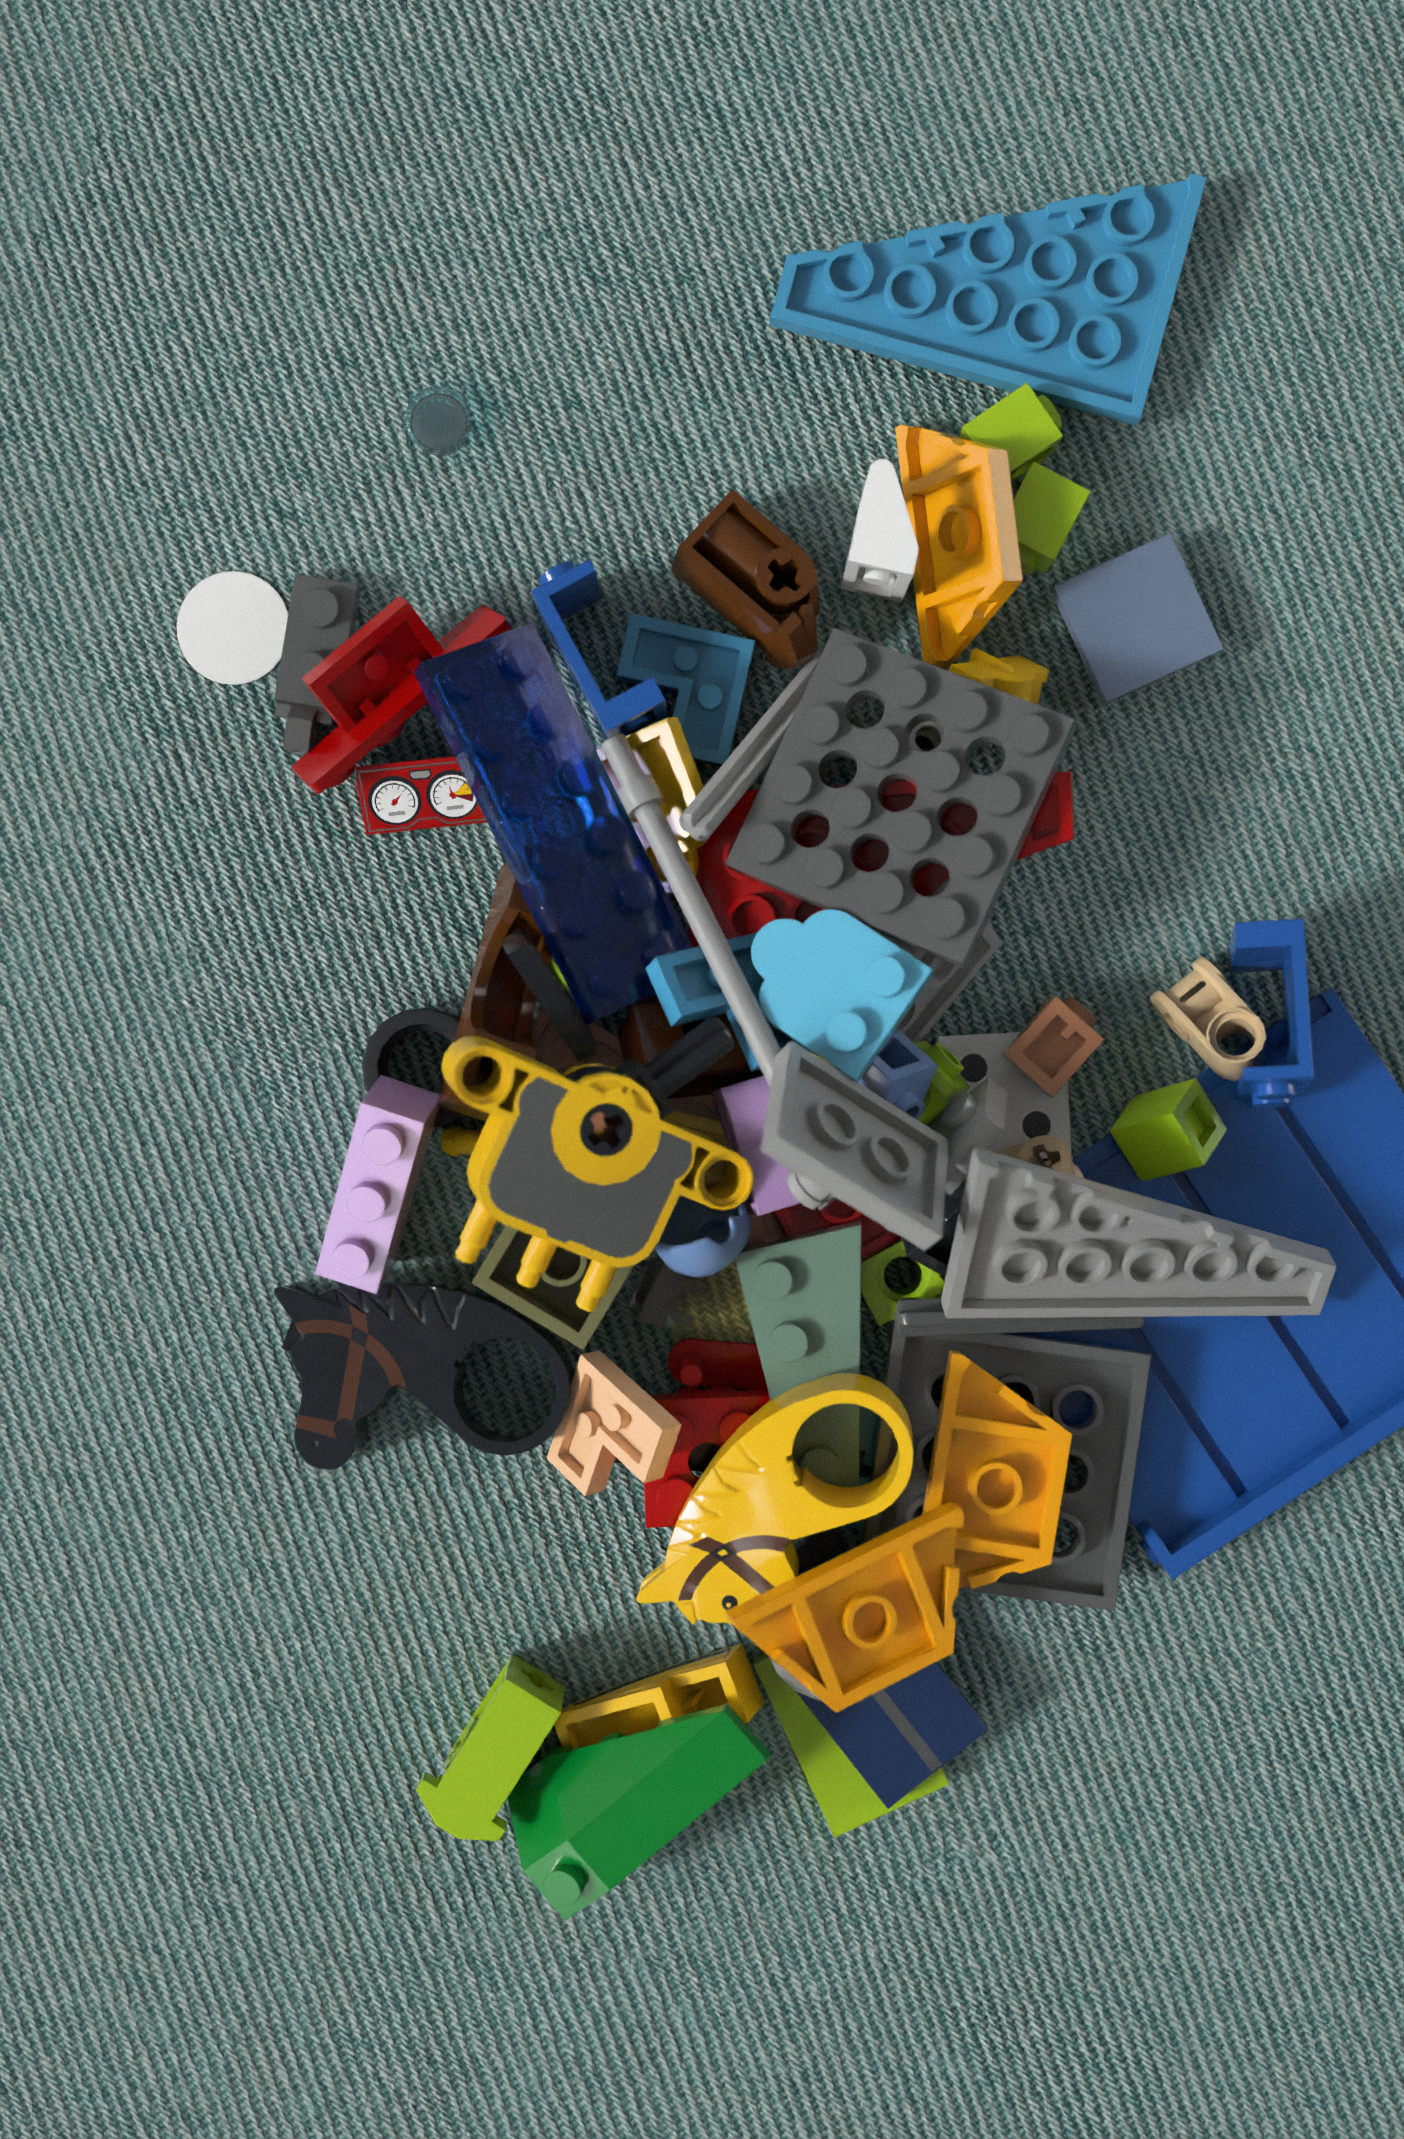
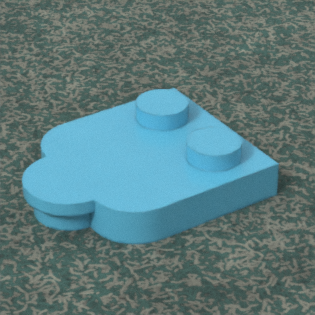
(835, 986)

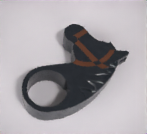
(364, 1345)

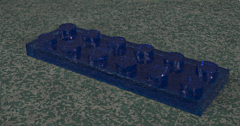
(554, 816)

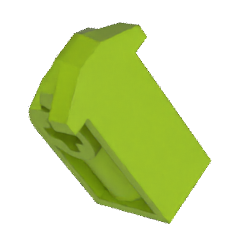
(493, 1752)

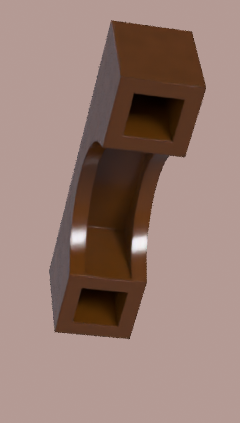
(498, 998)

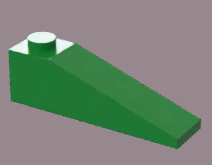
(611, 1805)

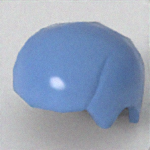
(703, 1239)

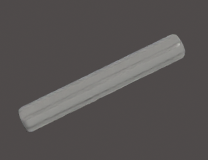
(746, 761)

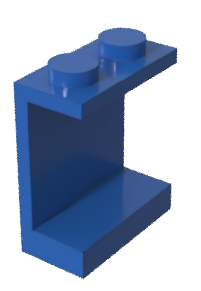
(562, 593)
(1277, 947)

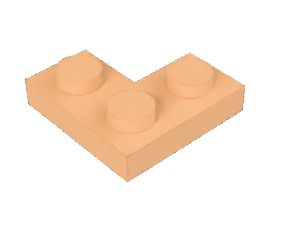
(608, 1421)

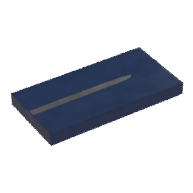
(903, 1729)

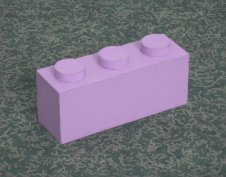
(377, 1184)

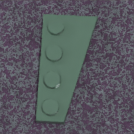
(807, 1326)

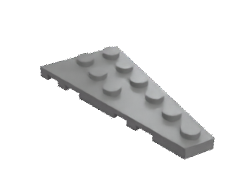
(1079, 1248)

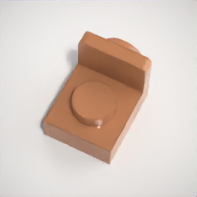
(1054, 1044)

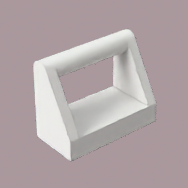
(882, 540)

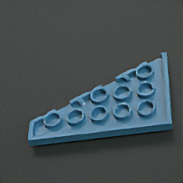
(1031, 297)

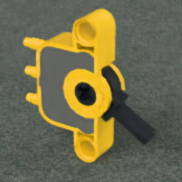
(581, 1190)

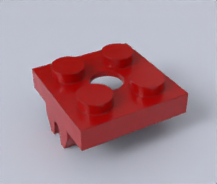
(705, 1418)

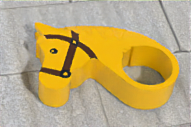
(756, 1500)

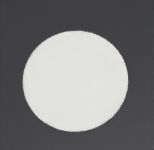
(232, 627)

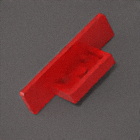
(373, 688)

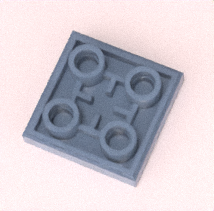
(1136, 619)

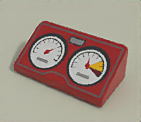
(416, 796)

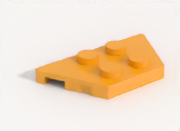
(964, 533)
(1002, 1468)
(864, 1613)

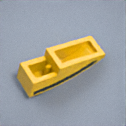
(664, 1694)

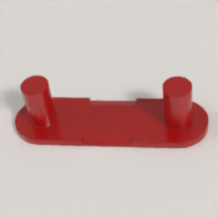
(717, 1363)

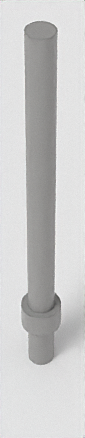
(643, 801)

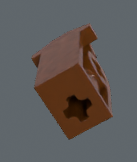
(732, 565)

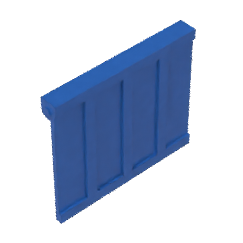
(1272, 1404)

